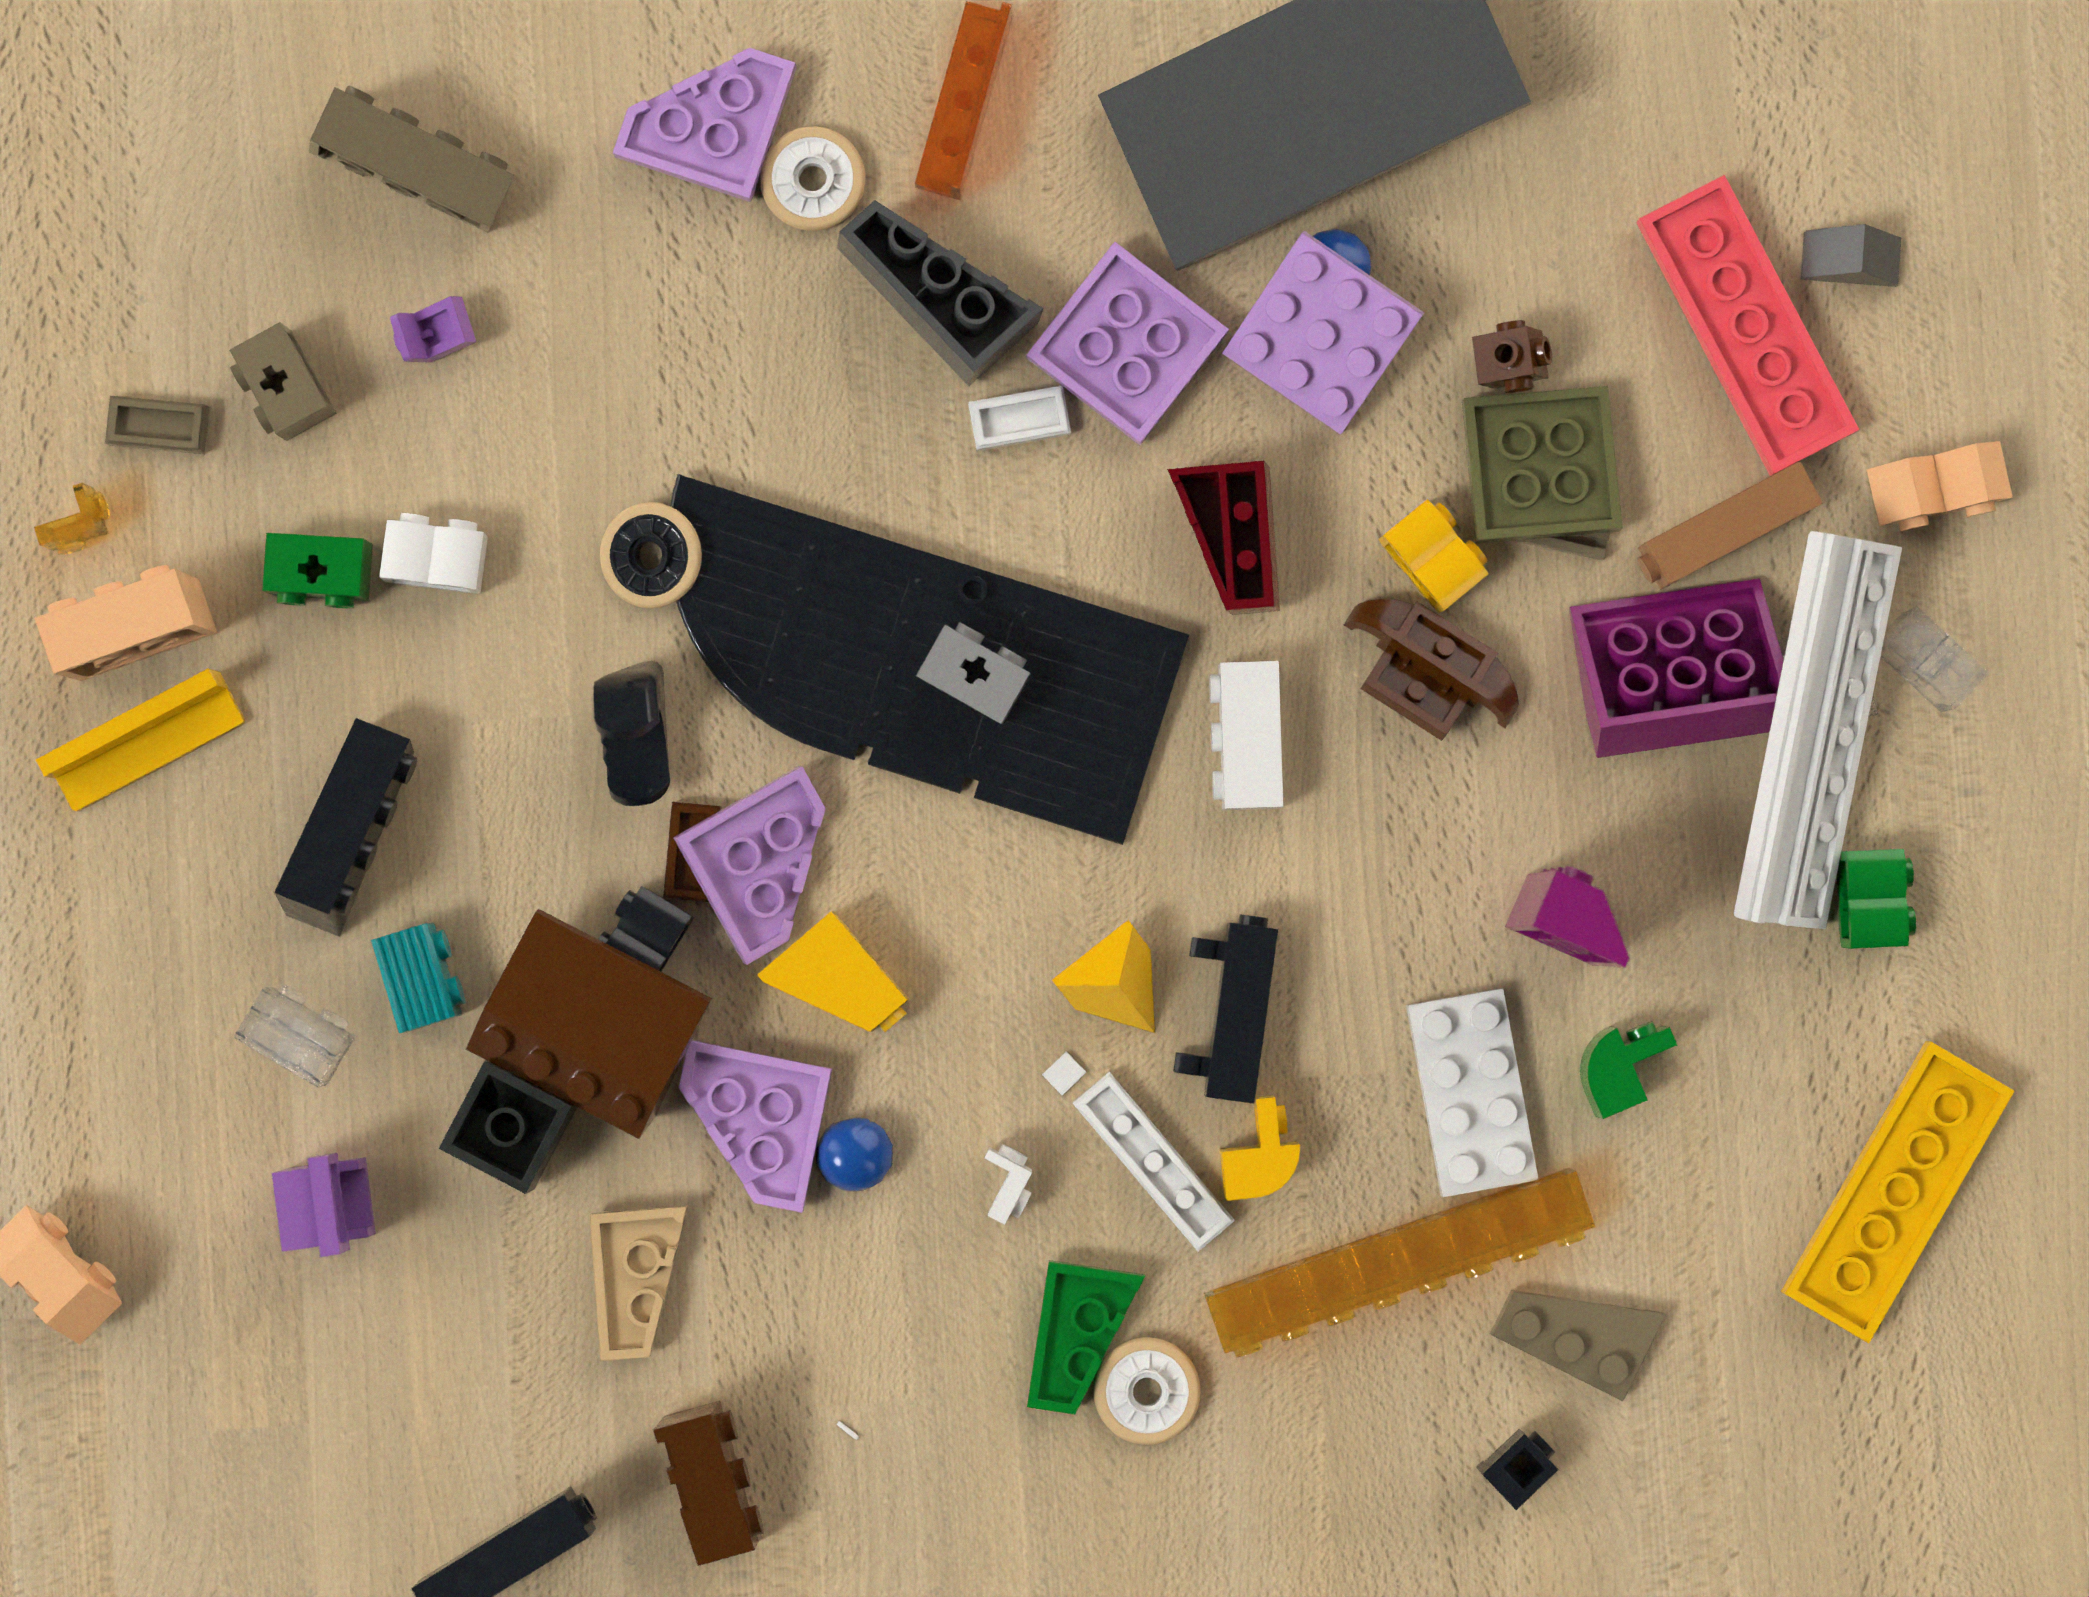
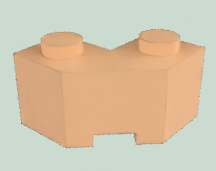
(1940, 484)
(68, 1290)

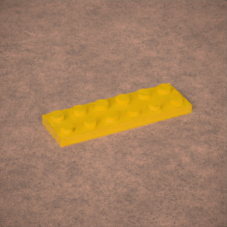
(1897, 1191)

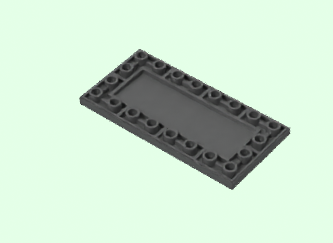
(1304, 111)

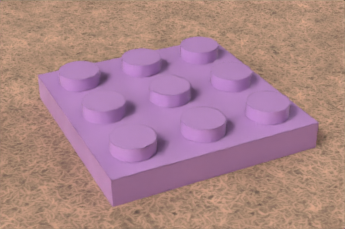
(1322, 332)
(1127, 343)

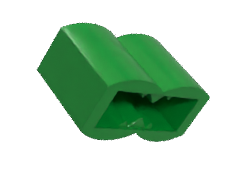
(1873, 898)

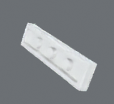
(1153, 1161)

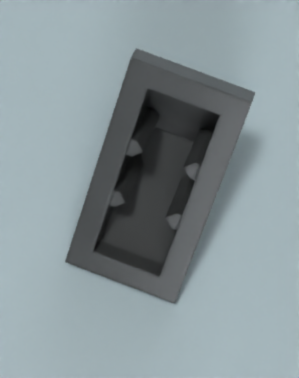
(1851, 255)

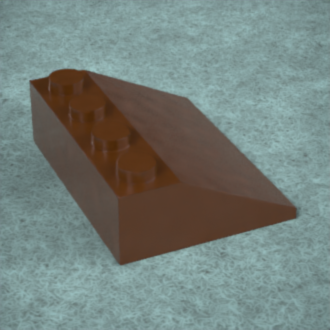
(588, 1024)

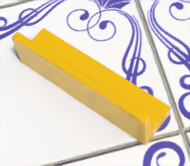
(143, 739)

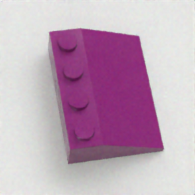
(1677, 667)

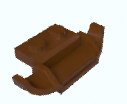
(1431, 666)

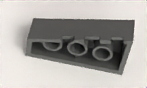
(943, 297)

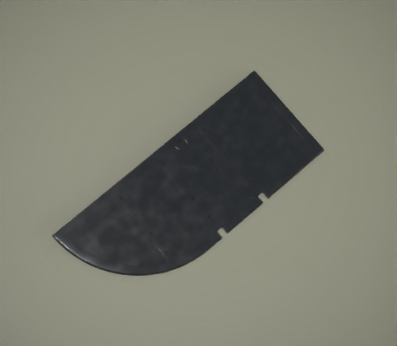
(834, 623)

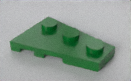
(1075, 1329)

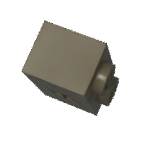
(275, 354)

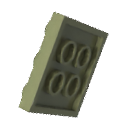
(1541, 464)

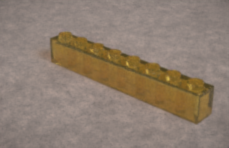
(1398, 1261)

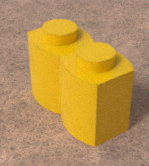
(1434, 555)

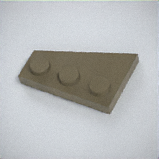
(1581, 1338)

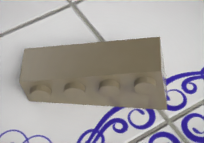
(411, 158)

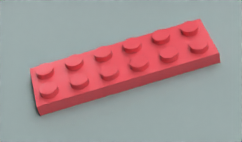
(1747, 325)

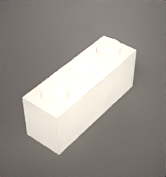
(1247, 735)

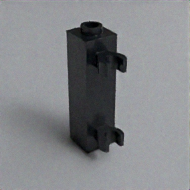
(1239, 1011)
(513, 1550)

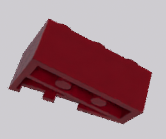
(1235, 530)

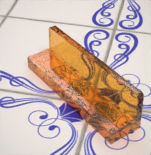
(964, 99)

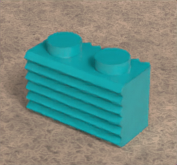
(418, 977)

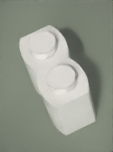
(434, 555)

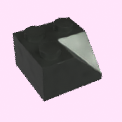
(507, 1127)

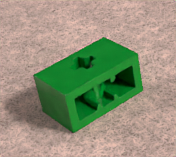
(291, 557)

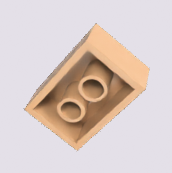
(125, 623)

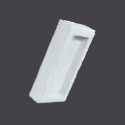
(1019, 418)

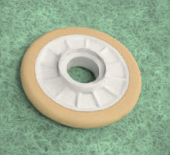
(818, 208)
(1147, 1359)

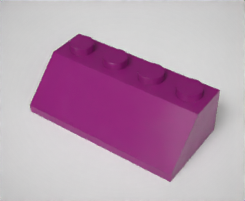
(1570, 916)

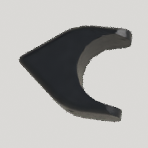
(633, 732)

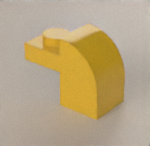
(1261, 1167)

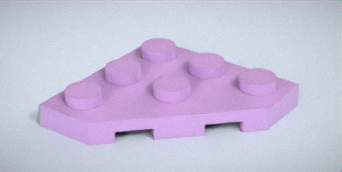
(711, 124)
(757, 860)
(760, 1116)

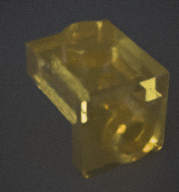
(71, 532)

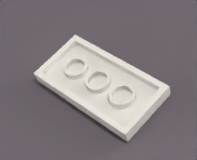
(1472, 1092)

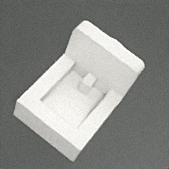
(1012, 1195)

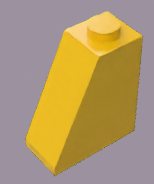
(838, 976)

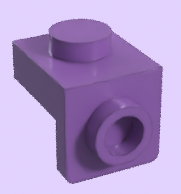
(433, 331)

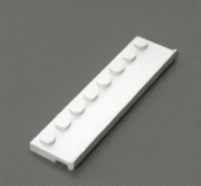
(1817, 731)

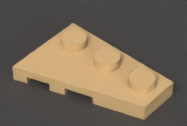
(632, 1275)

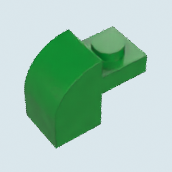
(1609, 1070)

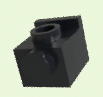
(1522, 1484)

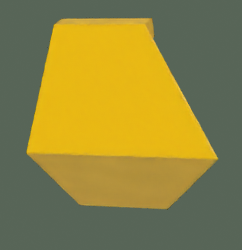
(1113, 980)

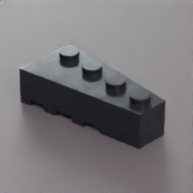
(345, 827)

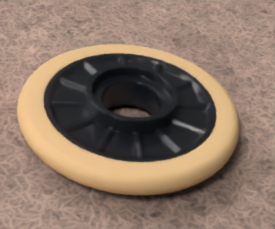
(679, 551)

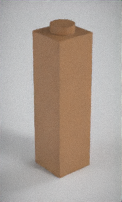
(1728, 526)

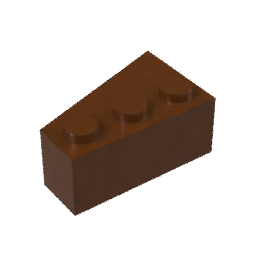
(710, 1482)

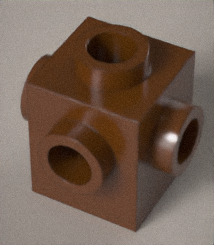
(1512, 357)

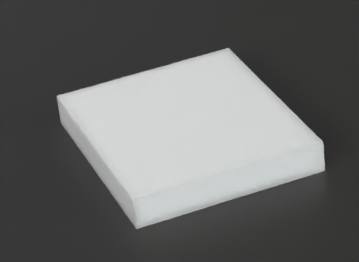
(1064, 1073)

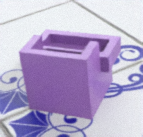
(324, 1204)

